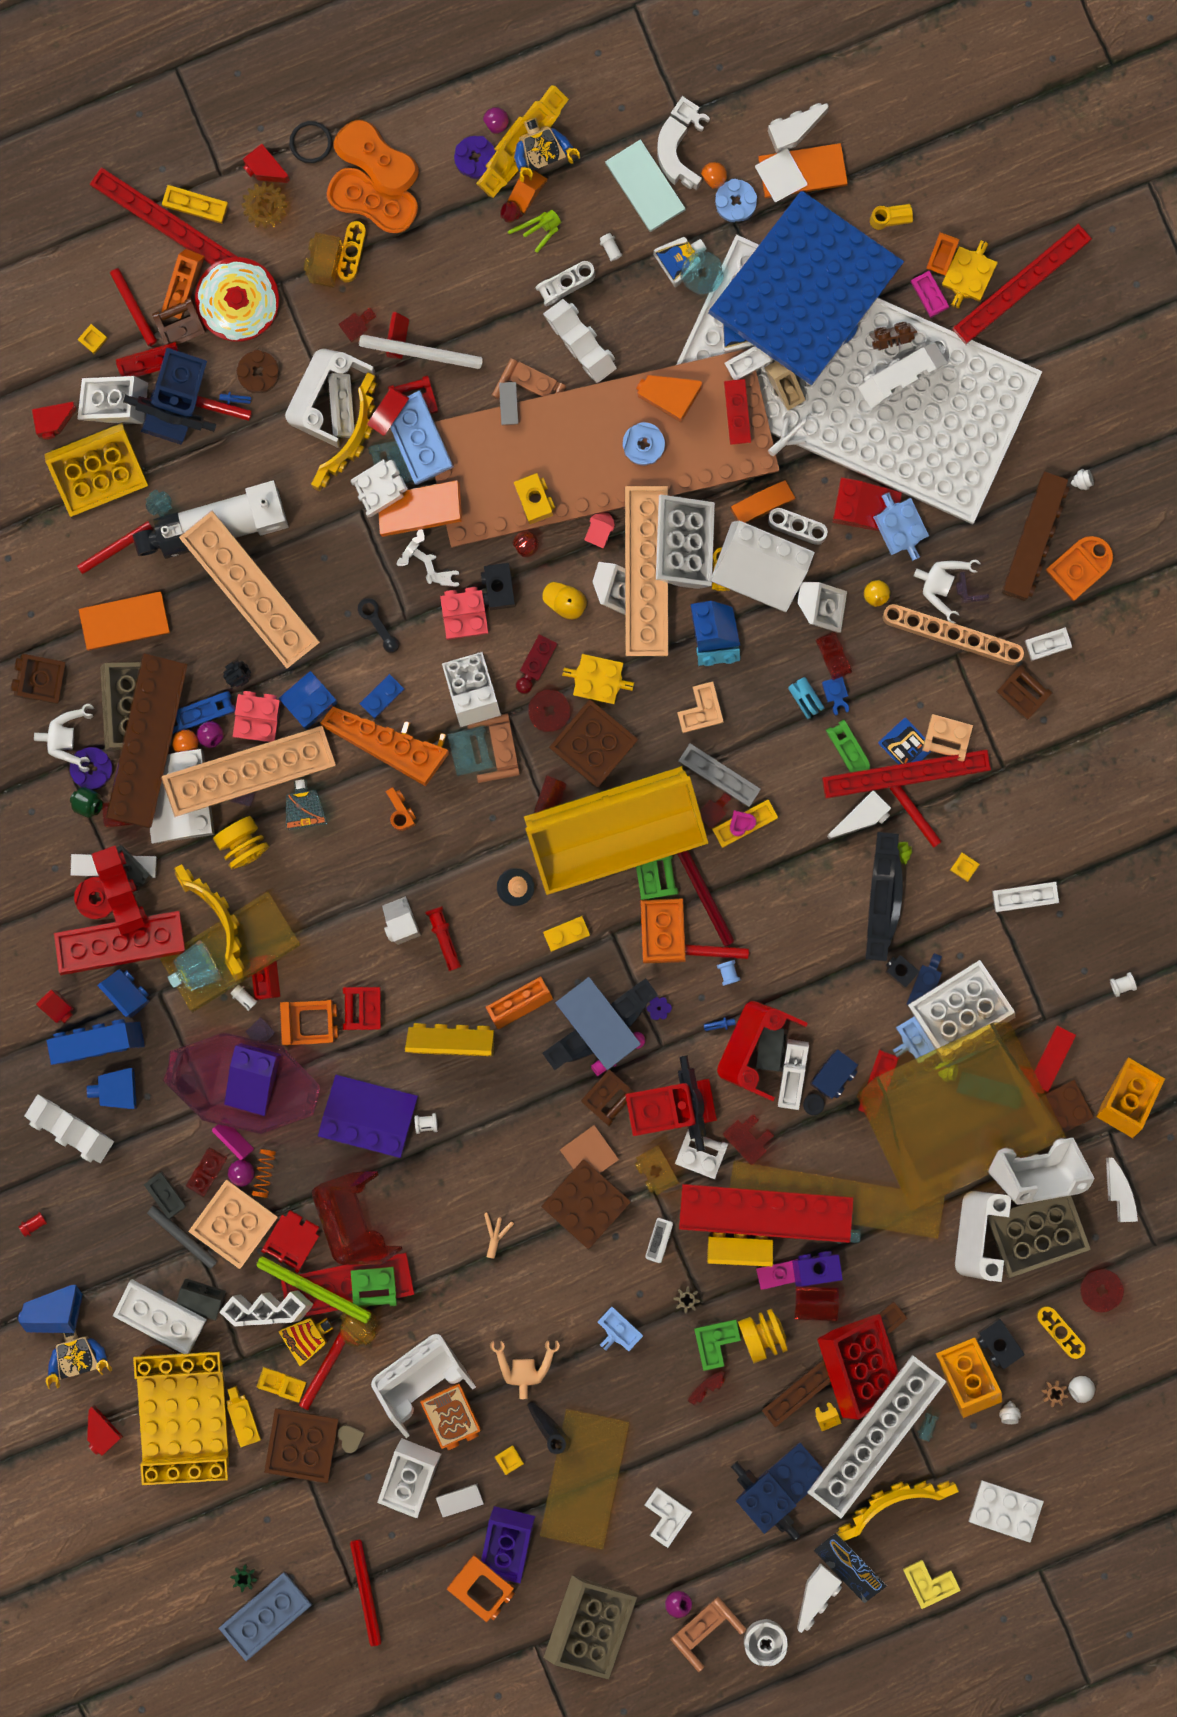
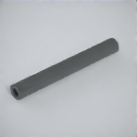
(182, 1237)

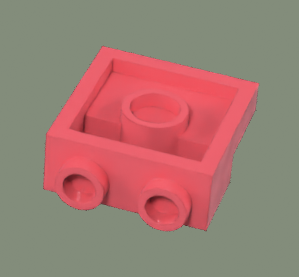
(464, 613)
(256, 717)

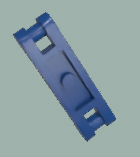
(203, 712)

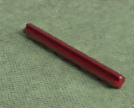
(706, 898)

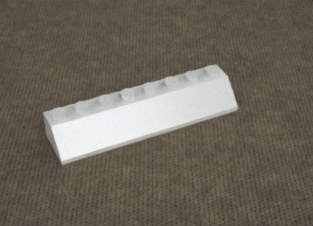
(876, 1436)

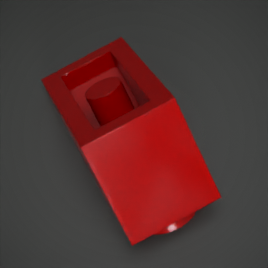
(264, 166)
(52, 419)
(56, 1007)
(101, 1432)

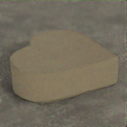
(350, 1438)

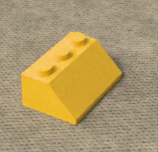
(740, 1250)

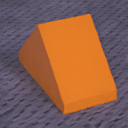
(527, 191)
(942, 253)

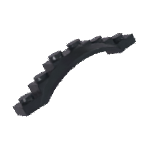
(884, 896)
(629, 1009)

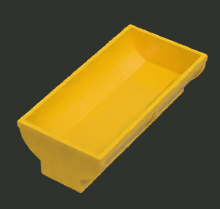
(615, 830)

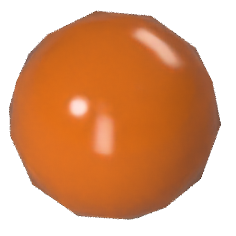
(714, 174)
(185, 741)

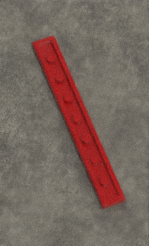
(158, 217)
(1022, 284)
(905, 774)

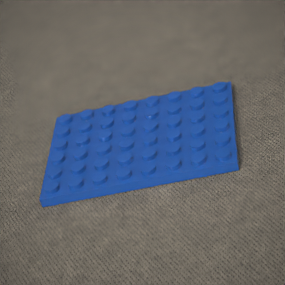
(806, 287)

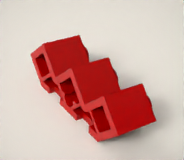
(119, 889)

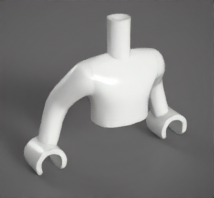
(940, 581)
(62, 738)

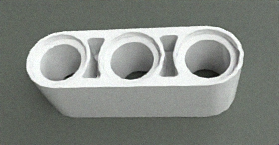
(808, 524)

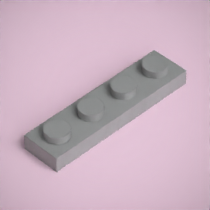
(719, 775)

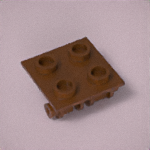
(901, 330)

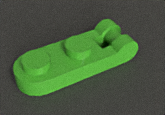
(848, 748)

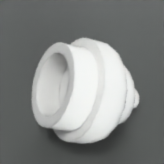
(1083, 479)
(1010, 1414)

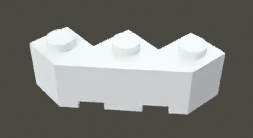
(580, 340)
(902, 374)
(68, 1129)
(266, 1309)

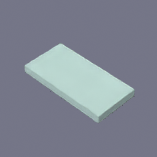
(645, 185)

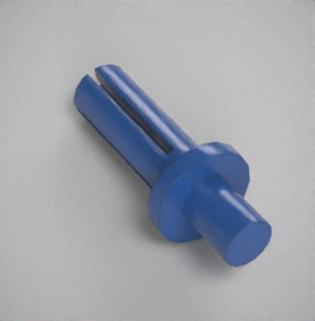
(229, 398)
(719, 1024)

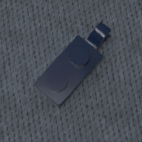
(926, 979)

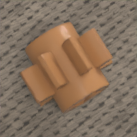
(1060, 1394)

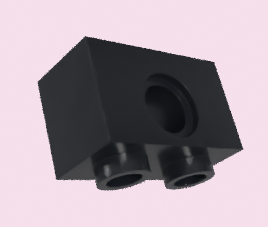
(501, 574)
(1011, 1350)

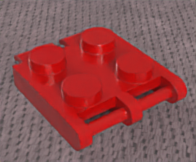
(292, 1240)

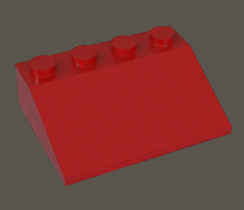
(858, 1364)

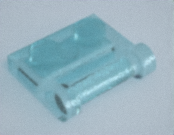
(393, 453)
(463, 752)

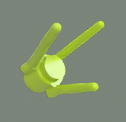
(547, 221)

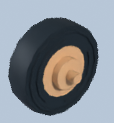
(515, 887)

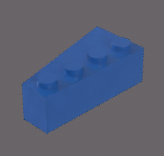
(95, 1042)

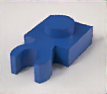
(835, 692)

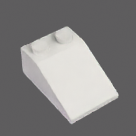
(103, 399)
(409, 1478)

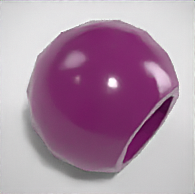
(496, 120)
(210, 734)
(241, 1173)
(678, 1604)

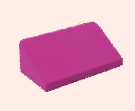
(233, 1141)

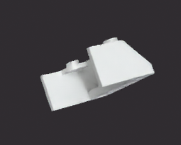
(300, 410)
(415, 1375)

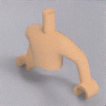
(523, 1370)

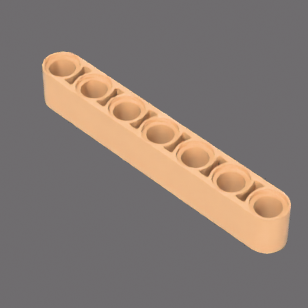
(963, 632)

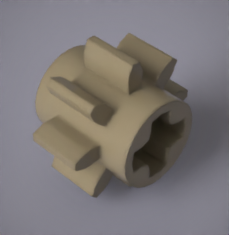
(690, 1304)

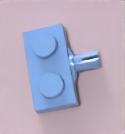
(913, 1039)
(618, 1330)

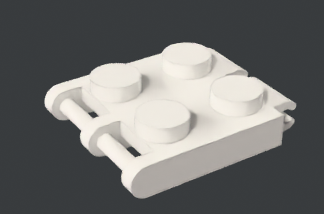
(379, 486)

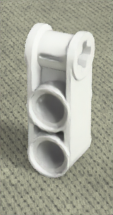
(555, 287)

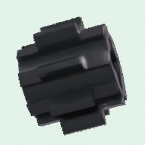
(237, 674)

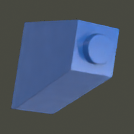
(52, 1312)

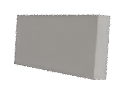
(508, 403)

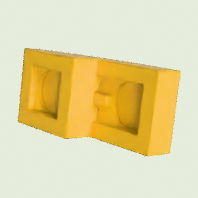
(281, 1384)

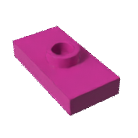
(929, 294)
(777, 1275)

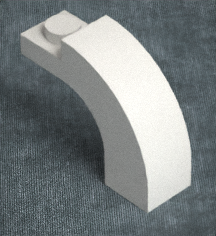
(673, 169)

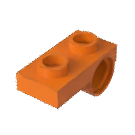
(397, 798)

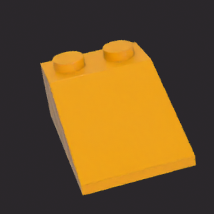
(1130, 1098)
(969, 1377)

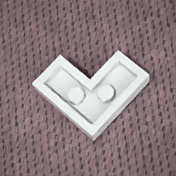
(672, 1513)

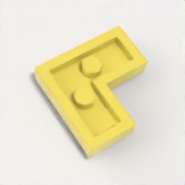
(930, 1590)

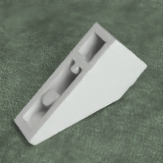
(864, 815)

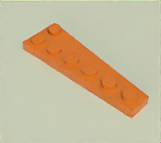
(403, 752)

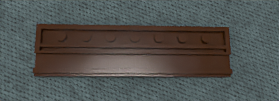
(146, 741)

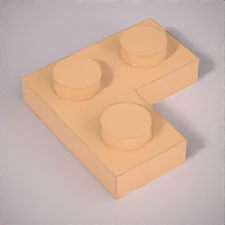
(707, 710)

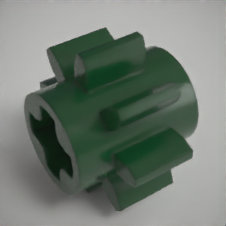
(244, 1571)

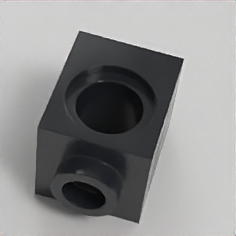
(911, 971)

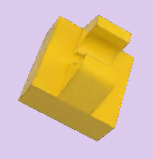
(827, 1419)

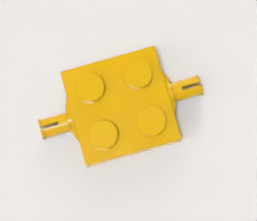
(969, 274)
(598, 679)

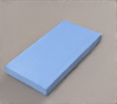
(420, 440)

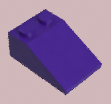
(251, 1078)
(508, 1542)

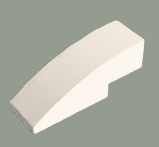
(793, 1074)
(1121, 1192)

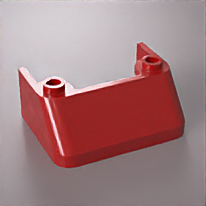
(743, 1040)

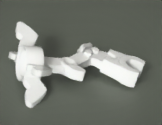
(442, 578)

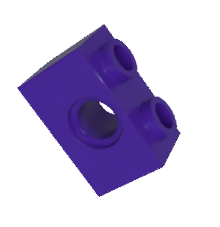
(829, 1271)

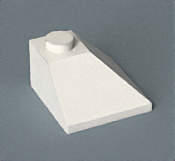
(610, 586)
(822, 605)

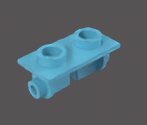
(725, 655)

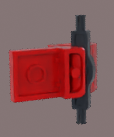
(674, 1106)

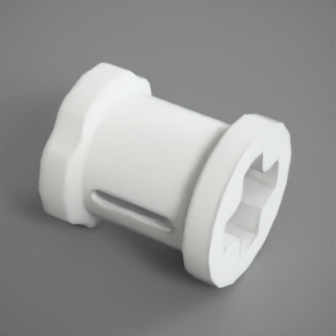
(1123, 984)
(426, 1123)

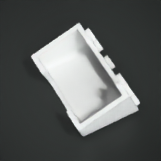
(1042, 1176)
(972, 1231)

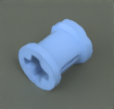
(728, 972)

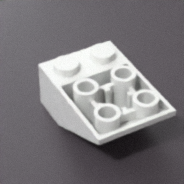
(471, 689)

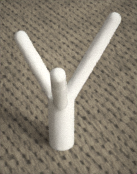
(784, 439)

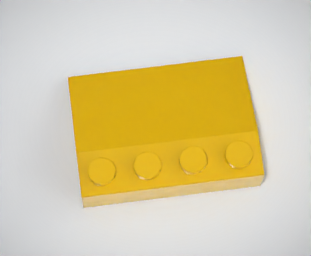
(95, 469)
(450, 1041)

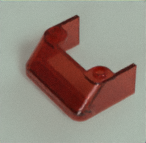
(345, 1224)

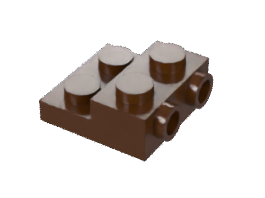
(38, 678)

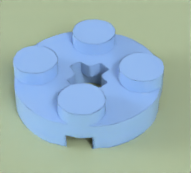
(733, 189)
(649, 454)

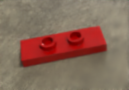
(737, 411)

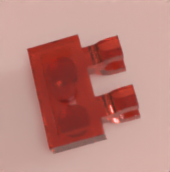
(745, 1142)

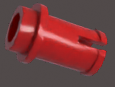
(32, 1224)

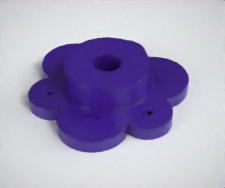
(665, 1008)

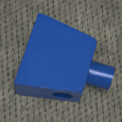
(115, 1089)

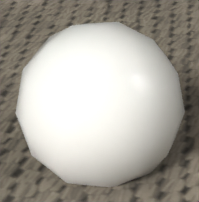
(1082, 1389)

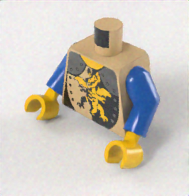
(541, 148)
(75, 1358)

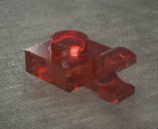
(355, 326)
(713, 812)

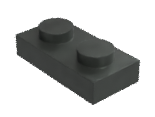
(165, 1195)

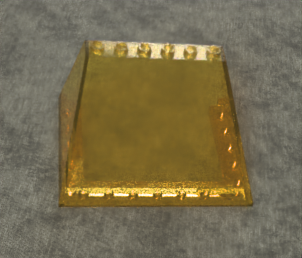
(955, 1110)

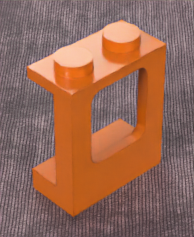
(291, 1022)
(467, 1577)

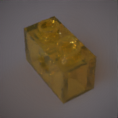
(667, 1177)

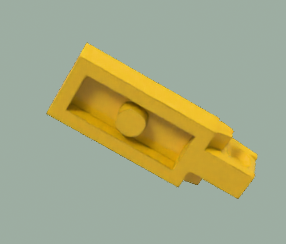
(242, 1418)

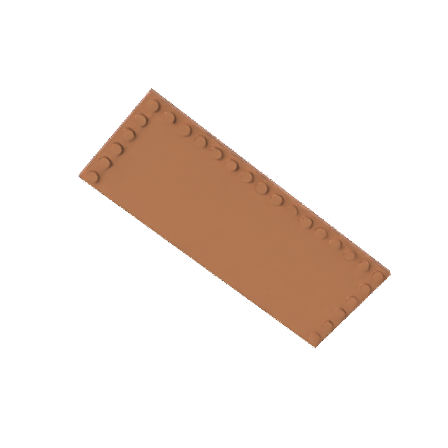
(579, 450)

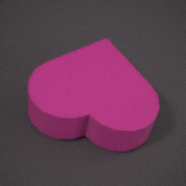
(741, 822)

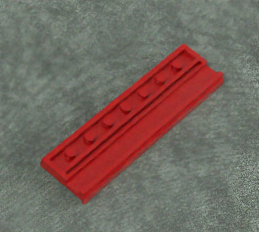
(766, 1213)

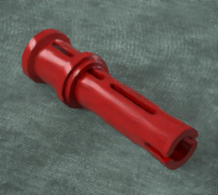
(441, 928)

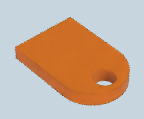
(1080, 566)

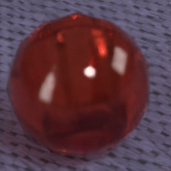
(526, 543)

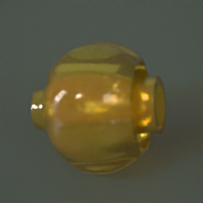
(356, 1332)

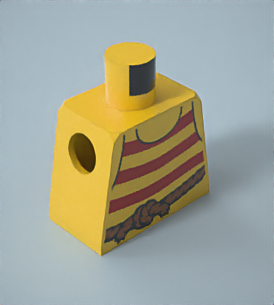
(305, 1338)

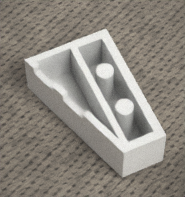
(400, 921)

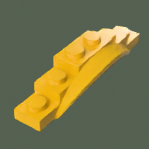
(502, 164)
(354, 445)
(220, 907)
(898, 1493)

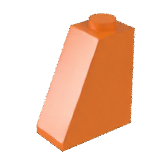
(669, 394)

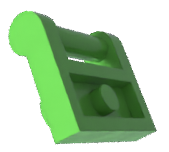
(649, 879)
(374, 1280)

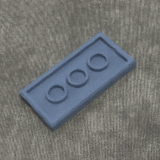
(598, 1023)
(265, 1616)

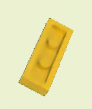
(195, 204)
(763, 814)

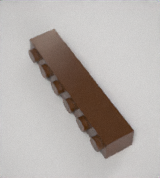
(1035, 536)

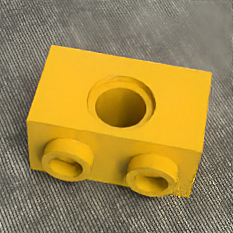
(529, 486)

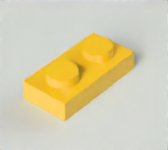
(566, 933)

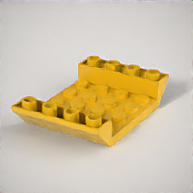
(182, 1418)

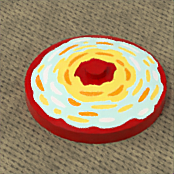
(237, 299)

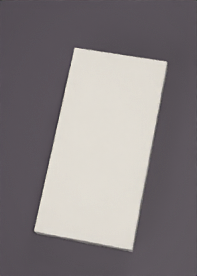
(159, 1317)

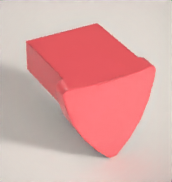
(600, 529)

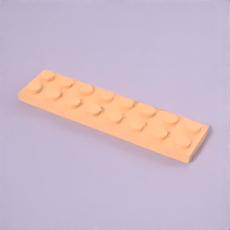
(249, 589)
(644, 595)
(248, 771)

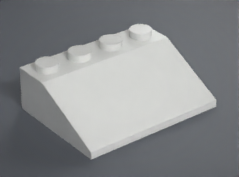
(685, 541)
(761, 565)
(190, 825)
(961, 1006)

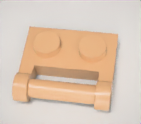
(950, 731)

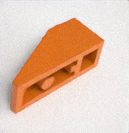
(183, 279)

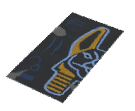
(850, 1568)

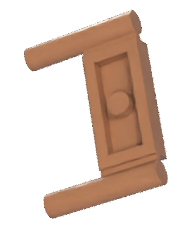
(529, 380)
(502, 746)
(701, 1626)

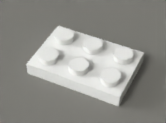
(1005, 1511)

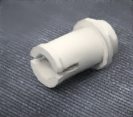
(610, 247)
(243, 997)

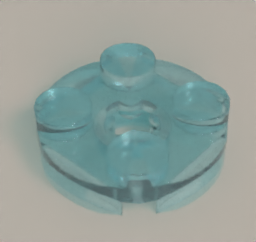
(691, 276)

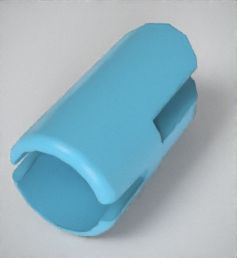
(801, 693)

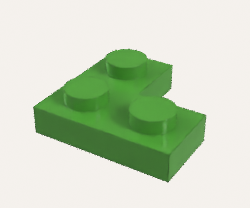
(709, 1341)

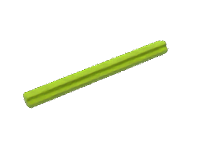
(314, 1290)

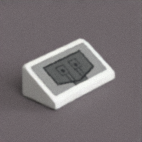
(659, 1240)

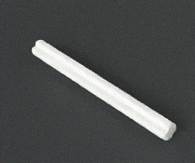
(420, 351)

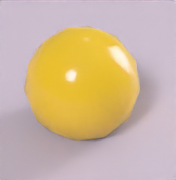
(876, 593)

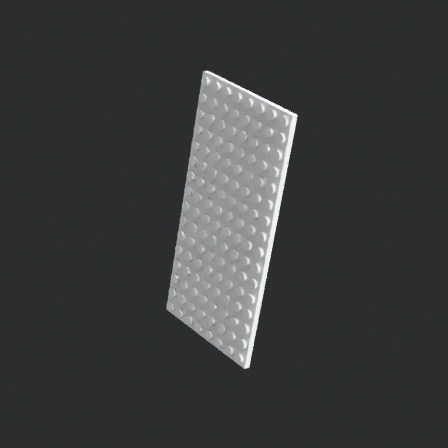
(928, 441)

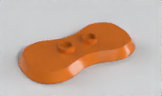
(387, 167)
(355, 193)

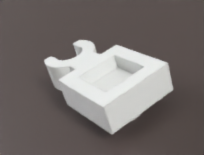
(687, 112)

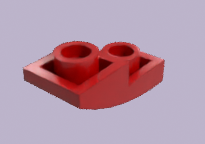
(388, 411)

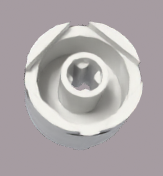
(765, 1655)

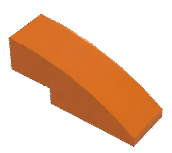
(762, 502)

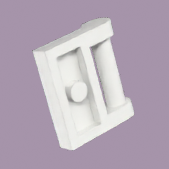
(701, 1161)

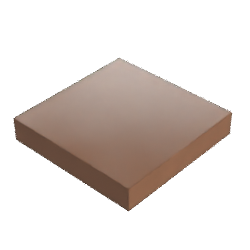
(592, 1148)

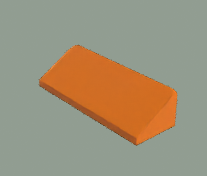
(519, 1003)

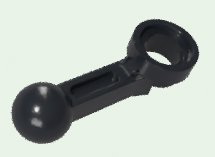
(390, 643)

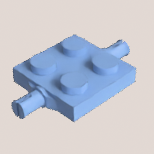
(901, 526)

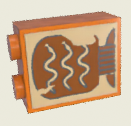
(451, 1416)

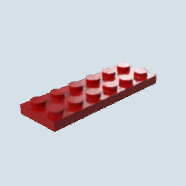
(106, 947)
(339, 1282)

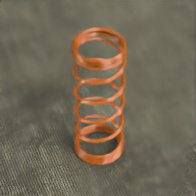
(268, 1153)

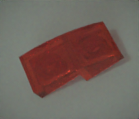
(833, 655)
(206, 1172)
(711, 1382)

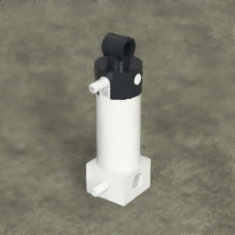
(248, 513)

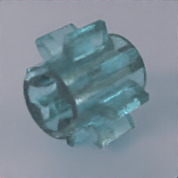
(158, 503)

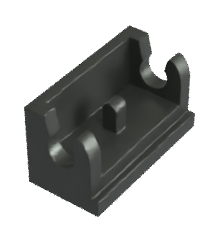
(134, 869)
(772, 1049)
(201, 1298)

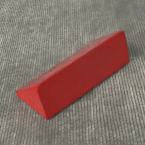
(397, 332)
(266, 982)

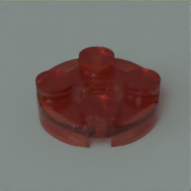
(546, 699)
(1107, 1301)

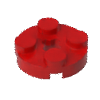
(85, 905)

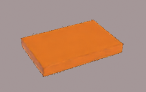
(663, 931)

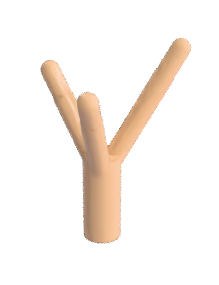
(494, 1237)

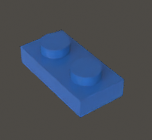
(382, 696)

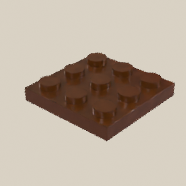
(593, 743)
(586, 1204)
(301, 1445)

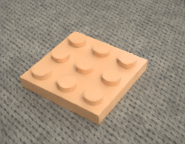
(233, 1224)

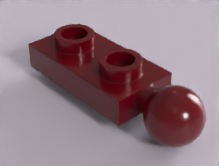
(535, 663)

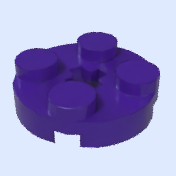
(464, 150)
(99, 777)

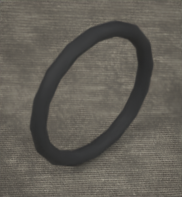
(312, 123)

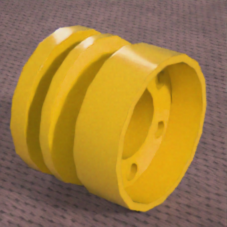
(241, 843)
(763, 1335)

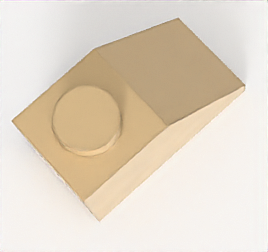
(785, 385)

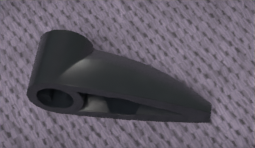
(549, 1429)

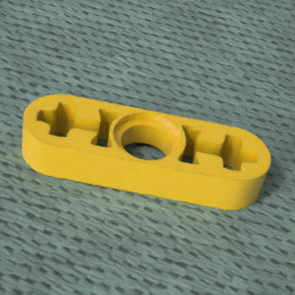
(360, 238)
(1067, 1348)

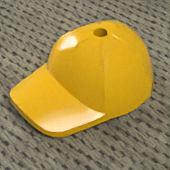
(557, 596)

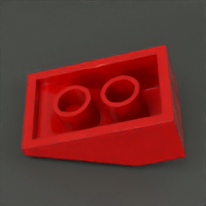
(860, 502)

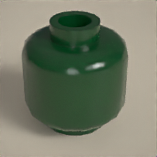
(86, 802)

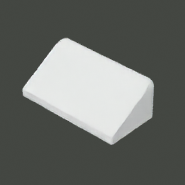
(459, 1500)

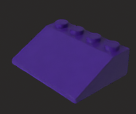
(368, 1116)

